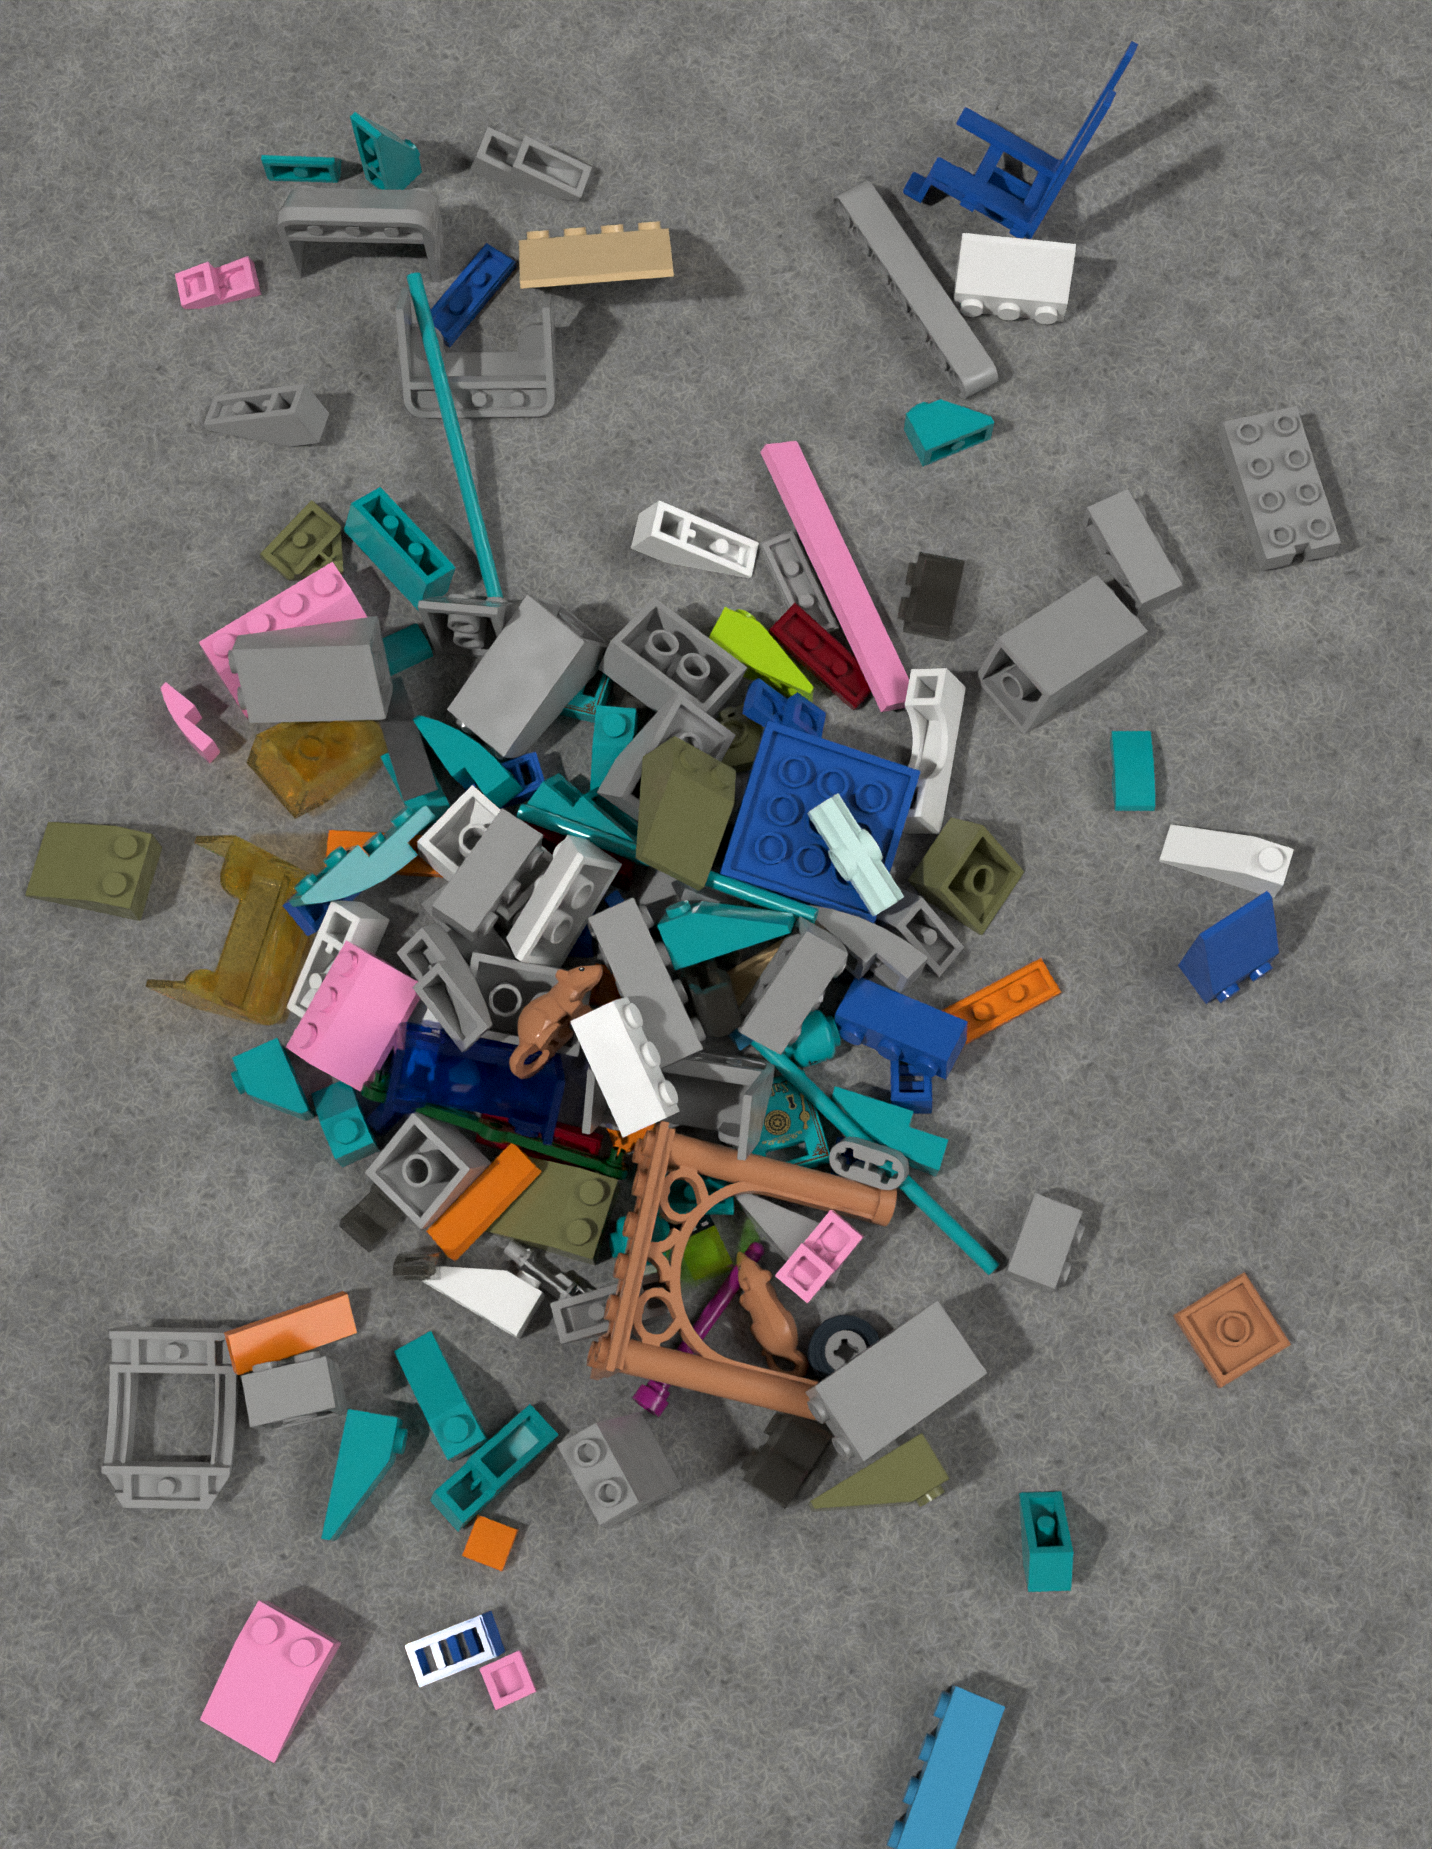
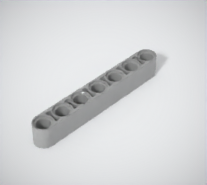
(917, 289)

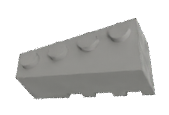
(643, 978)

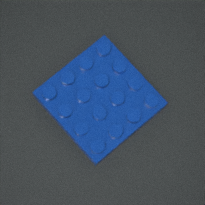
(778, 843)

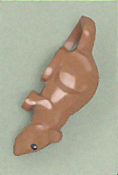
(547, 1019)
(772, 1323)

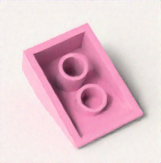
(268, 1679)

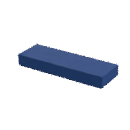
(471, 292)

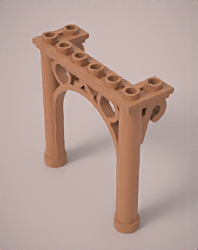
(707, 1371)

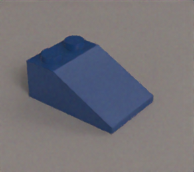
(1233, 951)

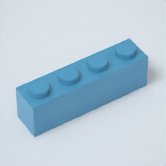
(949, 1772)

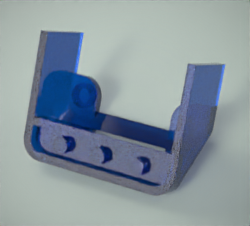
(435, 1071)

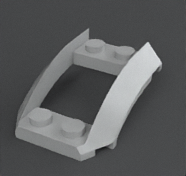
(175, 1352)

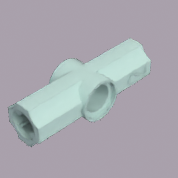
(855, 855)

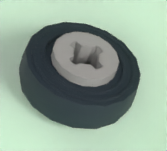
(834, 1334)

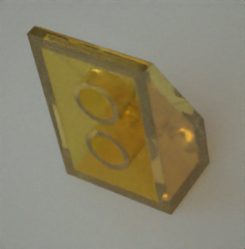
(314, 759)

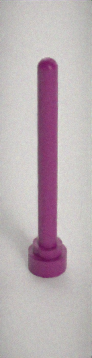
(654, 1394)

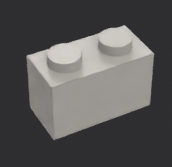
(1044, 1244)

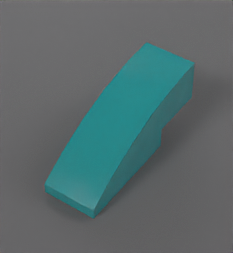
(469, 761)
(588, 809)
(890, 1127)
(493, 1467)

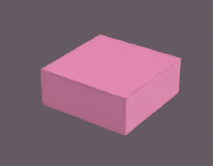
(508, 1679)

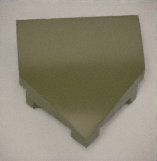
(306, 545)

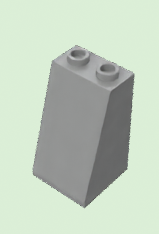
(1059, 653)
(313, 673)
(527, 677)
(894, 1383)
(619, 1468)

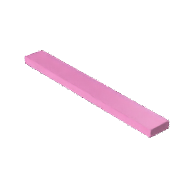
(838, 574)

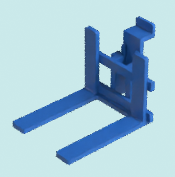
(1000, 193)

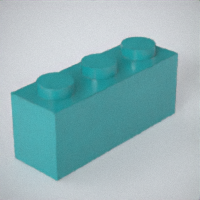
(398, 547)

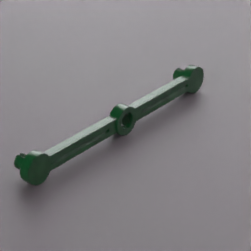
(502, 1133)

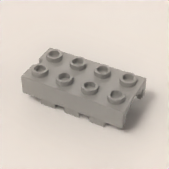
(1278, 488)

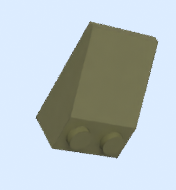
(683, 810)
(95, 868)
(561, 1212)
(893, 1480)

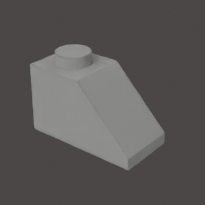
(922, 928)

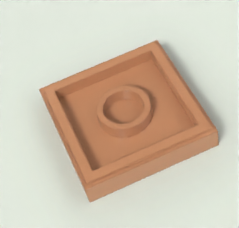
(1231, 1330)

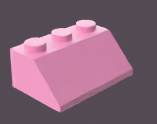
(354, 1016)

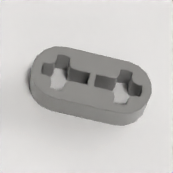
(867, 1172)

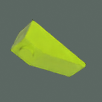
(756, 649)

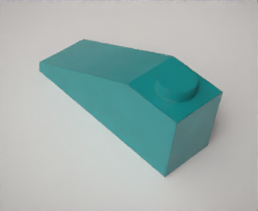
(385, 157)
(612, 733)
(714, 929)
(441, 1397)
(363, 1460)

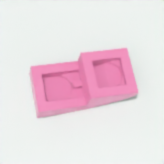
(211, 286)
(186, 717)
(819, 1256)

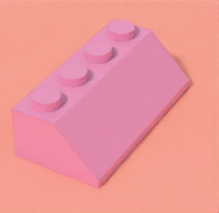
(312, 601)

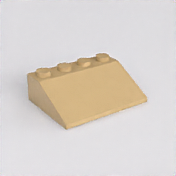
(595, 257)

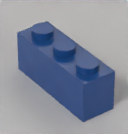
(901, 1028)

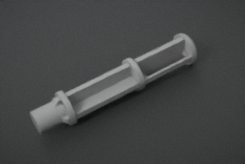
(558, 1286)

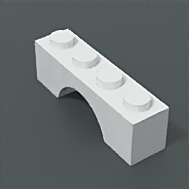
(935, 711)

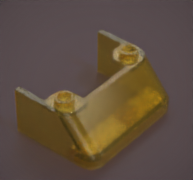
(261, 943)

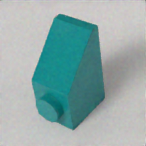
(945, 429)
(271, 1079)
(344, 1123)
(1045, 1542)

